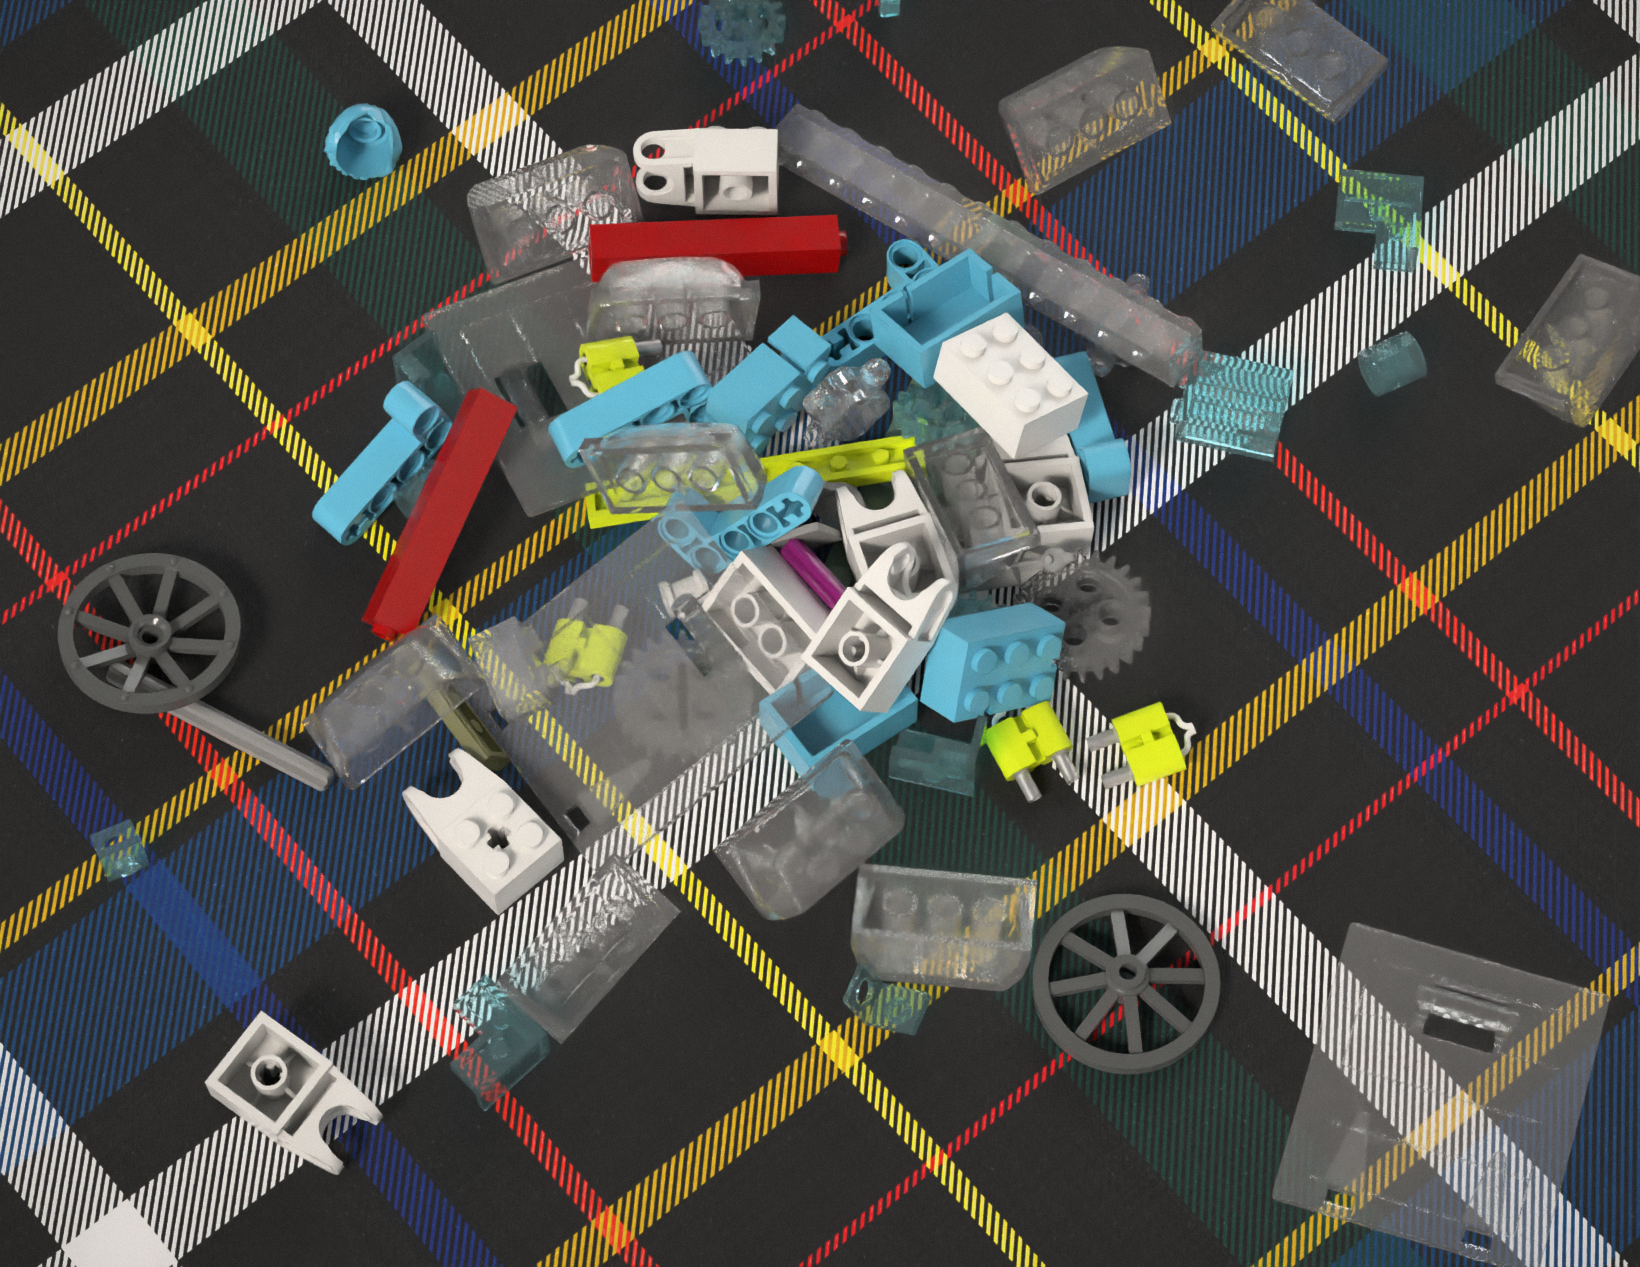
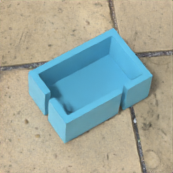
(941, 307)
(769, 388)
(993, 662)
(839, 720)

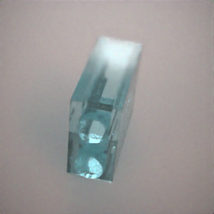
(1232, 405)

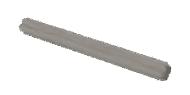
(235, 733)

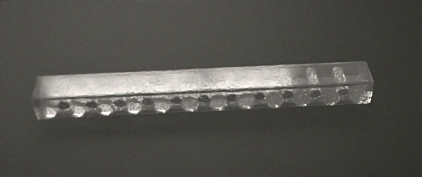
(950, 223)

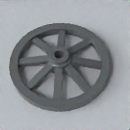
(149, 629)
(1122, 990)

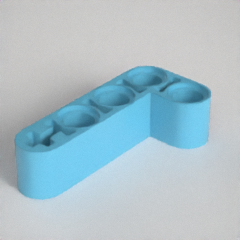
(844, 341)
(645, 399)
(1101, 456)
(388, 461)
(785, 505)

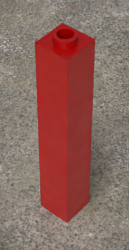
(749, 244)
(439, 514)

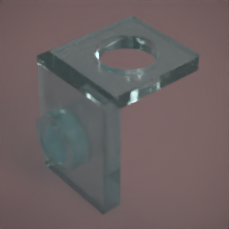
(123, 857)
(886, 1004)

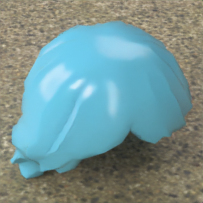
(363, 142)

